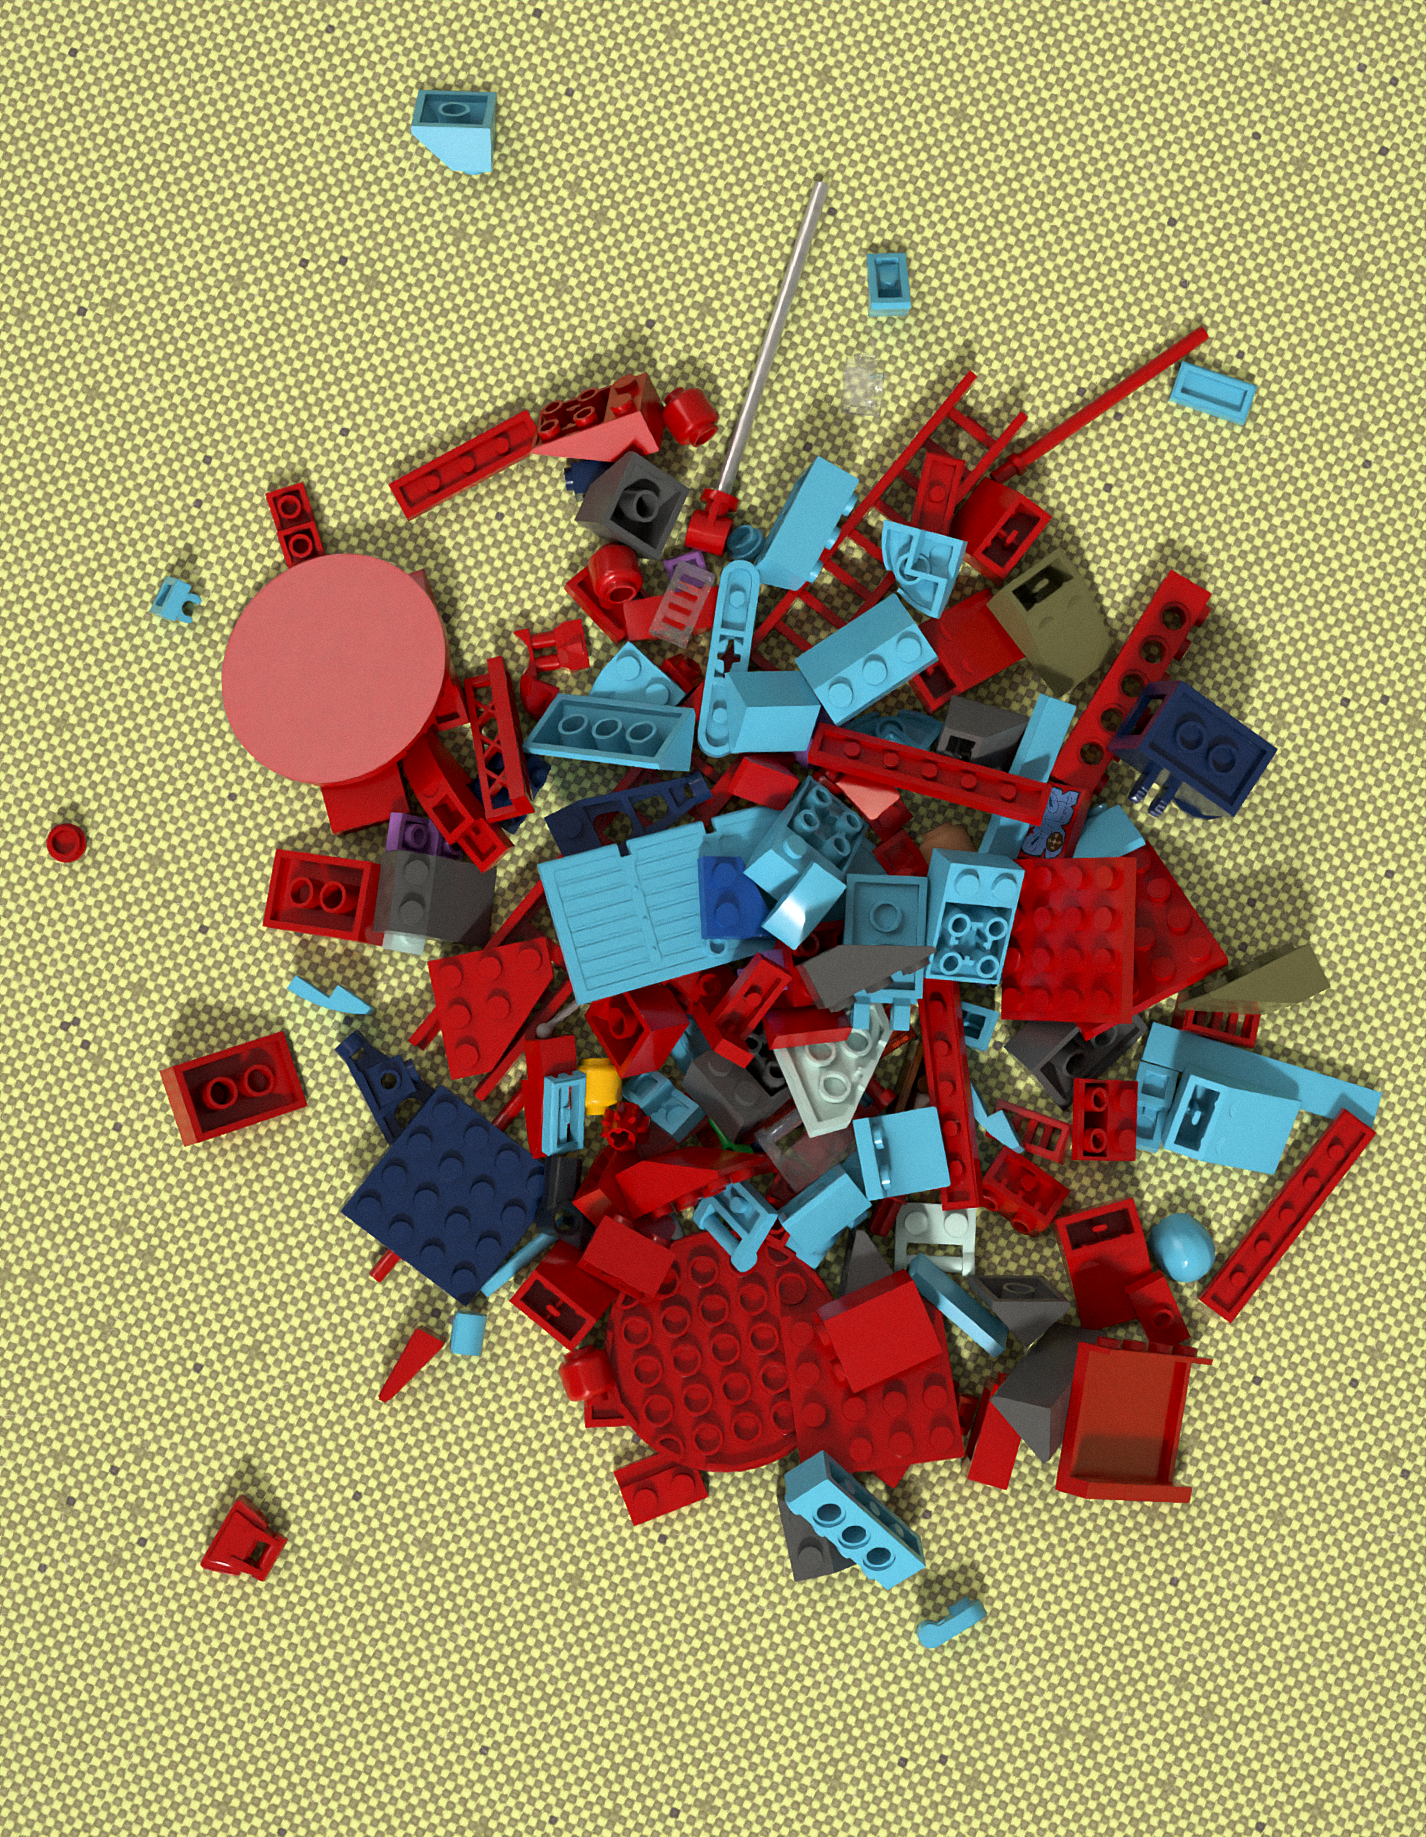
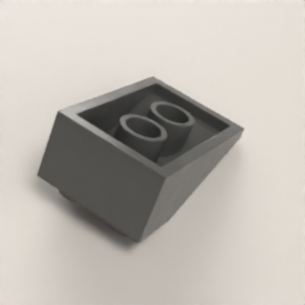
(434, 899)

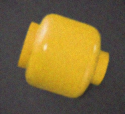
(602, 1085)

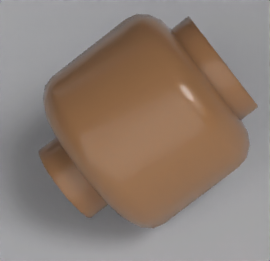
(946, 837)

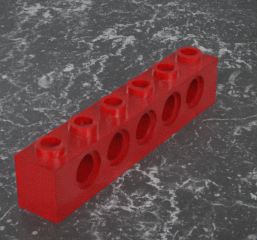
(1173, 595)

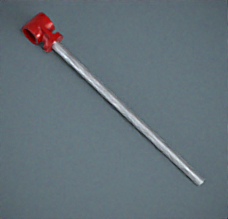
(711, 527)

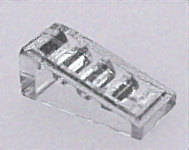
(668, 632)

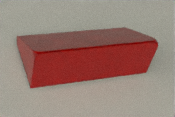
(804, 1026)

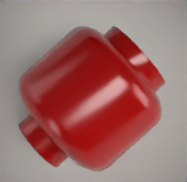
(690, 416)
(615, 573)
(587, 1375)

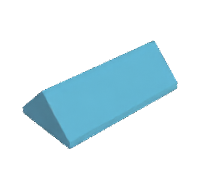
(615, 732)

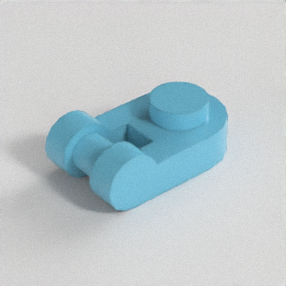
(962, 1616)

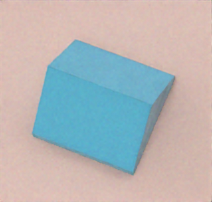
(769, 711)

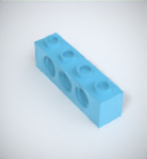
(854, 1520)

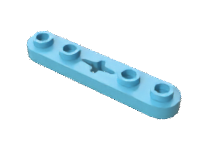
(735, 621)

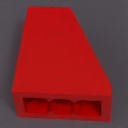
(602, 1195)

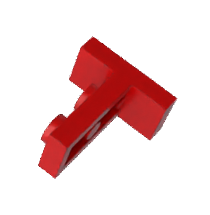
(742, 1009)

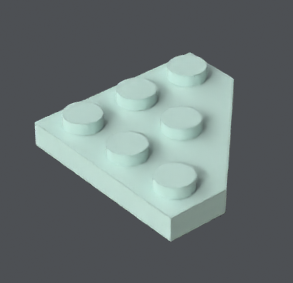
(833, 1075)

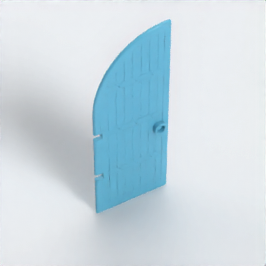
(639, 913)

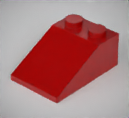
(323, 896)
(233, 1088)

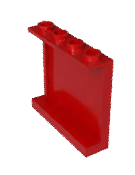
(1126, 1421)

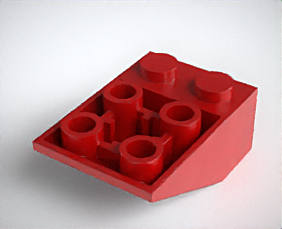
(603, 422)
(969, 651)
(682, 1178)
(1102, 1255)

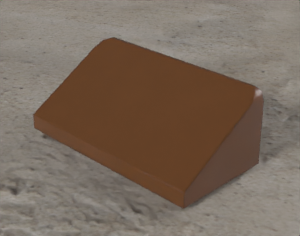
(911, 1082)

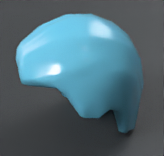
(1182, 1247)

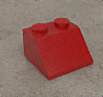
(638, 1028)
(627, 1258)

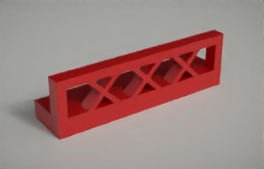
(508, 742)

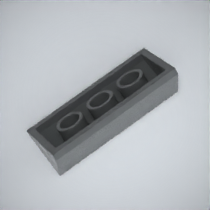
(1039, 1388)

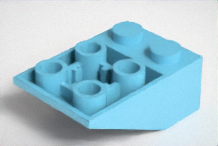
(809, 829)
(970, 914)
(1228, 1121)

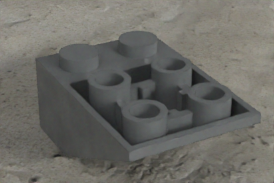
(847, 969)
(738, 1096)

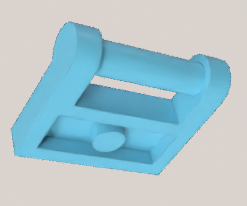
(746, 1213)

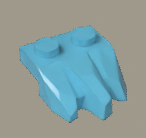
(636, 679)

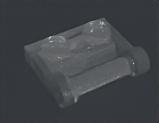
(808, 1156)

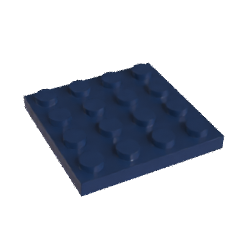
(449, 1195)

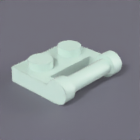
(930, 1225)

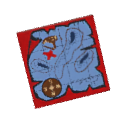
(1060, 824)

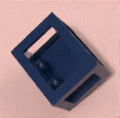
(1190, 752)

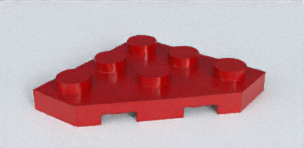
(486, 1000)

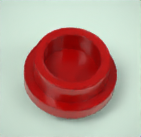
(66, 843)

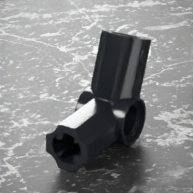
(560, 1186)

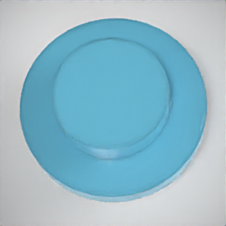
(745, 543)

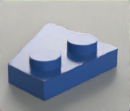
(730, 901)

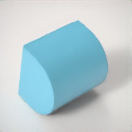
(467, 1332)

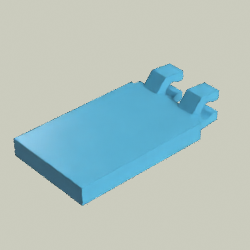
(886, 913)

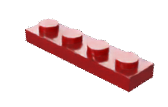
(465, 466)

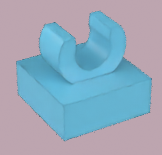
(171, 599)

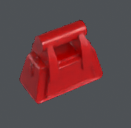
(237, 1539)

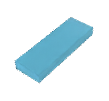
(958, 1305)

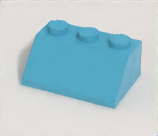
(806, 526)
(866, 659)

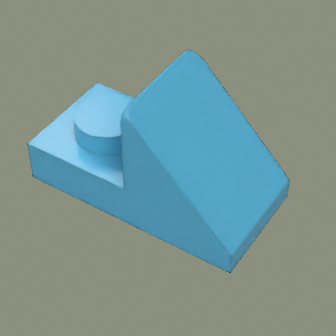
(887, 285)

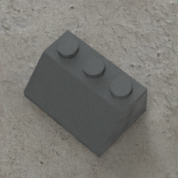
(1057, 1053)

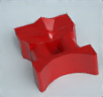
(570, 646)

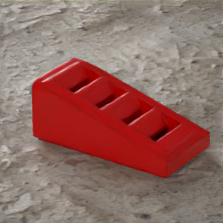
(1183, 1022)
(1064, 1141)
(418, 1352)

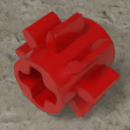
(625, 1126)

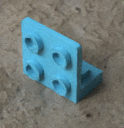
(901, 1153)

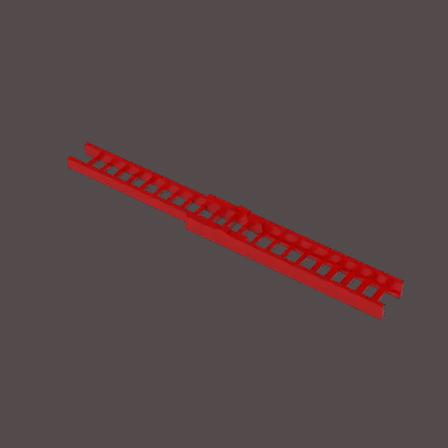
(519, 920)

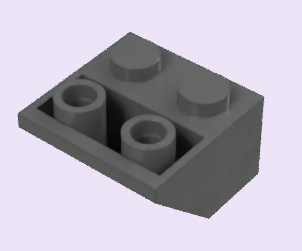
(981, 734)

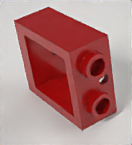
(992, 1441)

